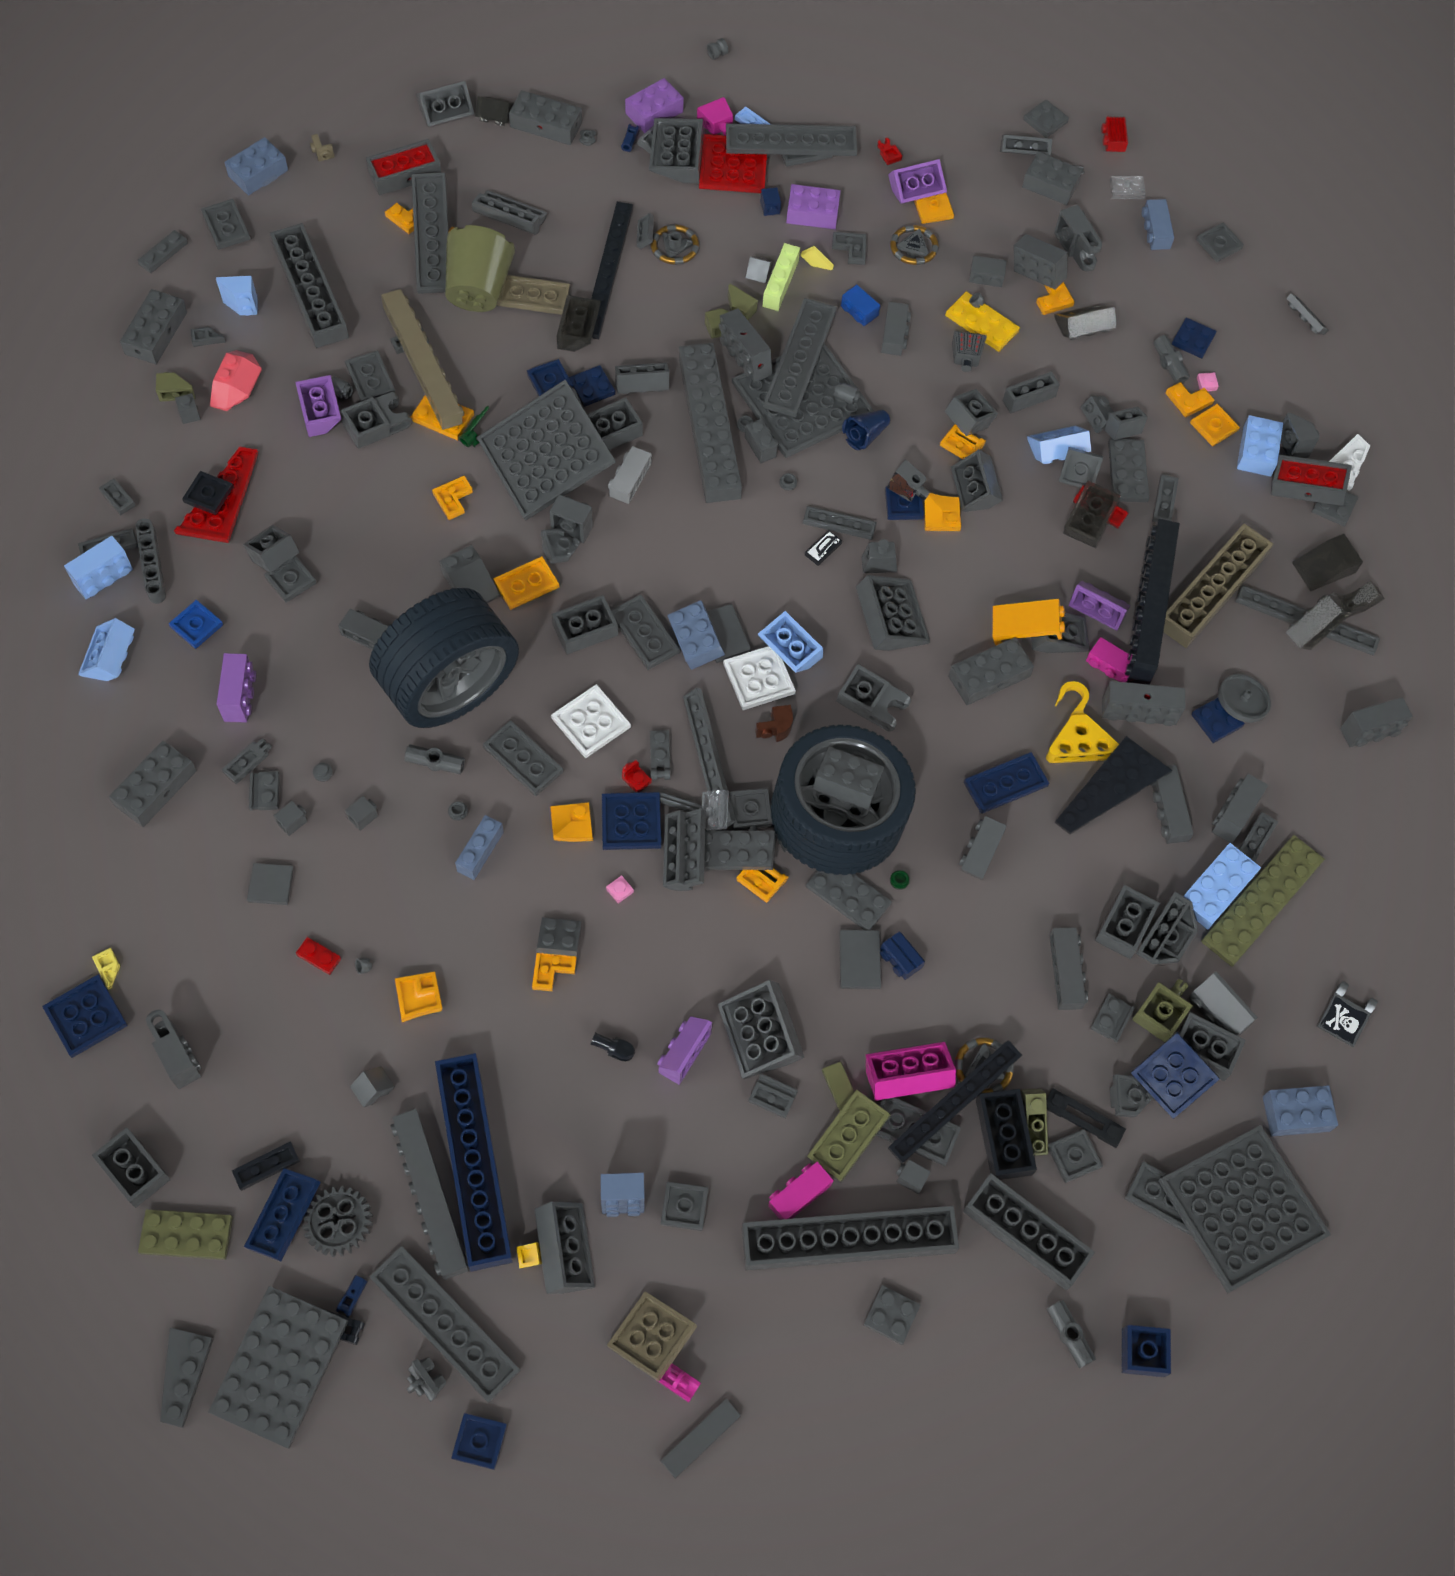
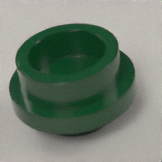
(899, 880)

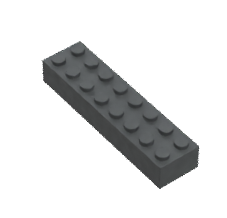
(309, 285)

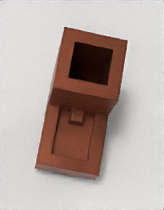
(779, 726)

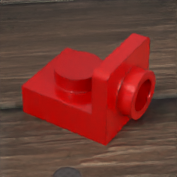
(635, 776)

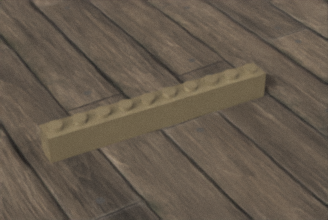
(422, 359)

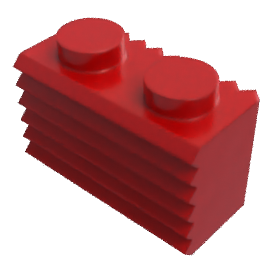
(1115, 134)

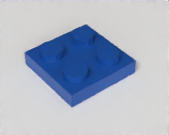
(195, 624)

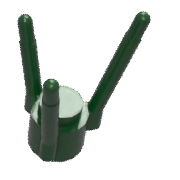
(469, 436)

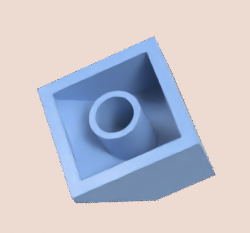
(239, 294)

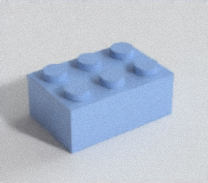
(1260, 445)
(98, 567)

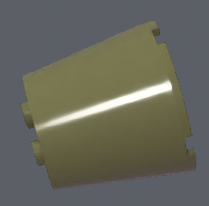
(476, 267)

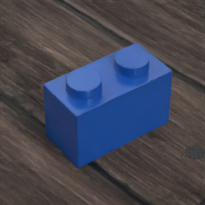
(860, 305)

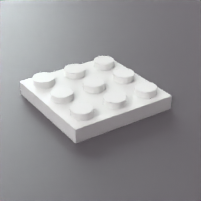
(758, 677)
(590, 721)

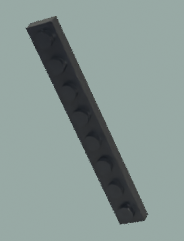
(954, 1102)

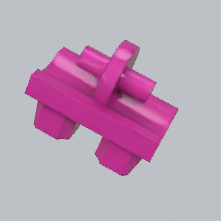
(680, 1382)

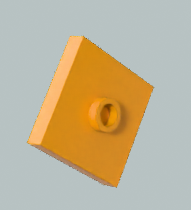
(934, 208)
(1214, 425)

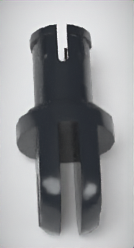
(615, 1047)

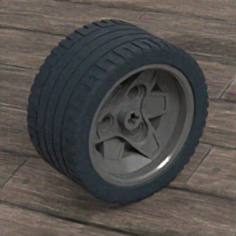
(443, 657)
(824, 841)

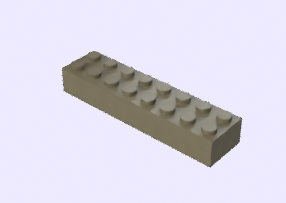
(1215, 585)

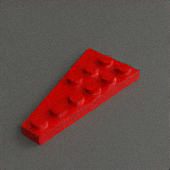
(220, 526)

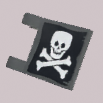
(1344, 1018)

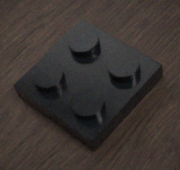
(207, 492)

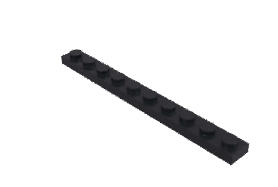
(610, 261)

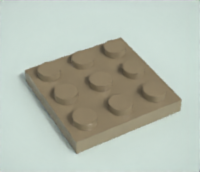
(652, 1336)

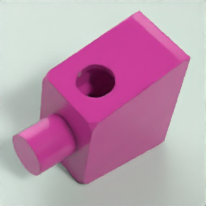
(715, 116)

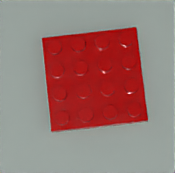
(730, 171)

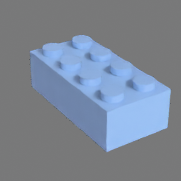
(1220, 884)

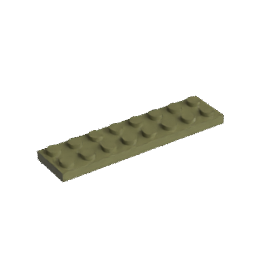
(1262, 900)

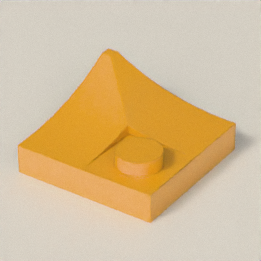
(942, 513)
(571, 822)
(418, 995)

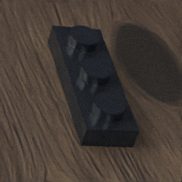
(265, 1166)

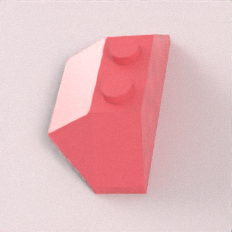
(234, 380)

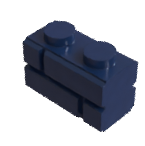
(901, 955)

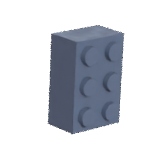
(256, 165)
(696, 635)
(1300, 1111)
(622, 1194)

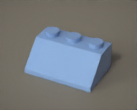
(1055, 443)
(792, 643)
(107, 650)

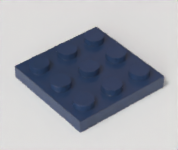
(631, 821)
(84, 1016)
(1175, 1075)

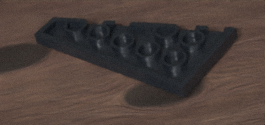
(1118, 779)

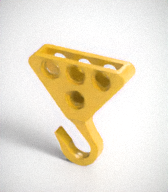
(1071, 741)

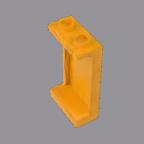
(1028, 620)

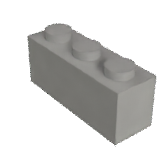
(630, 474)

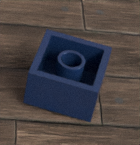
(1146, 1351)

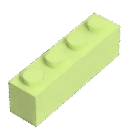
(781, 277)

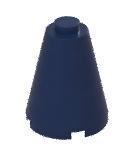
(865, 428)

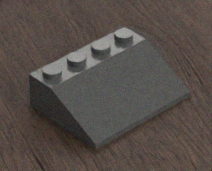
(677, 149)
(892, 613)
(760, 1029)

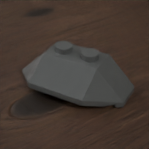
(1170, 932)

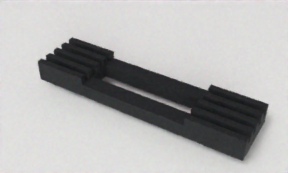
(1111, 1131)

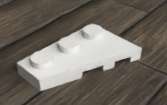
(1352, 454)

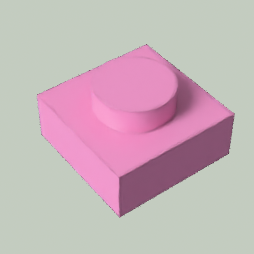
(1207, 381)
(619, 889)

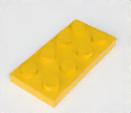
(983, 321)

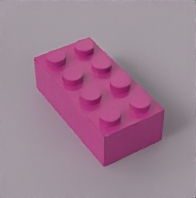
(910, 1071)

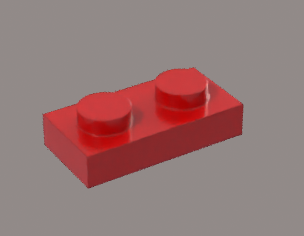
(318, 955)

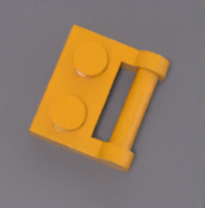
(959, 445)
(760, 884)

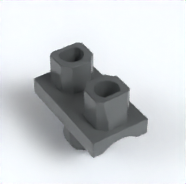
(422, 1382)

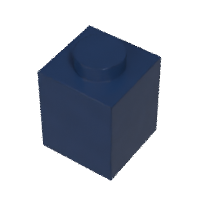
(770, 201)

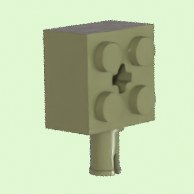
(1165, 1001)

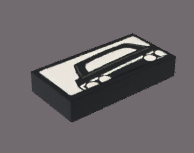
(823, 548)

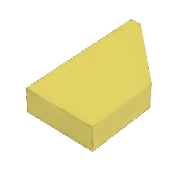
(816, 258)
(107, 966)

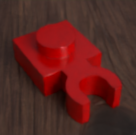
(889, 153)

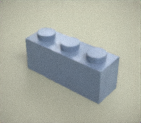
(1158, 224)
(479, 847)

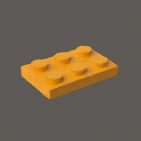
(426, 417)
(526, 583)

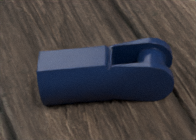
(630, 137)
(353, 1292)

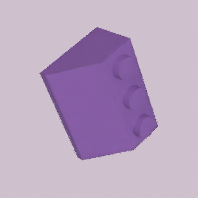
(918, 181)
(318, 405)
(1099, 605)
(685, 1049)

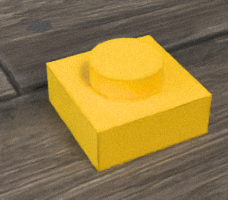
(529, 1255)

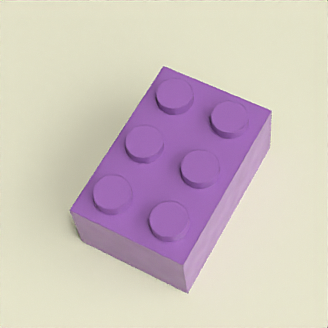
(655, 101)
(813, 206)
(236, 688)

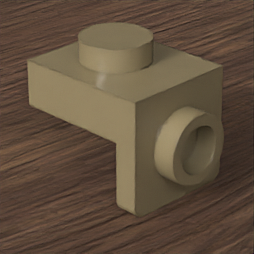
(323, 152)

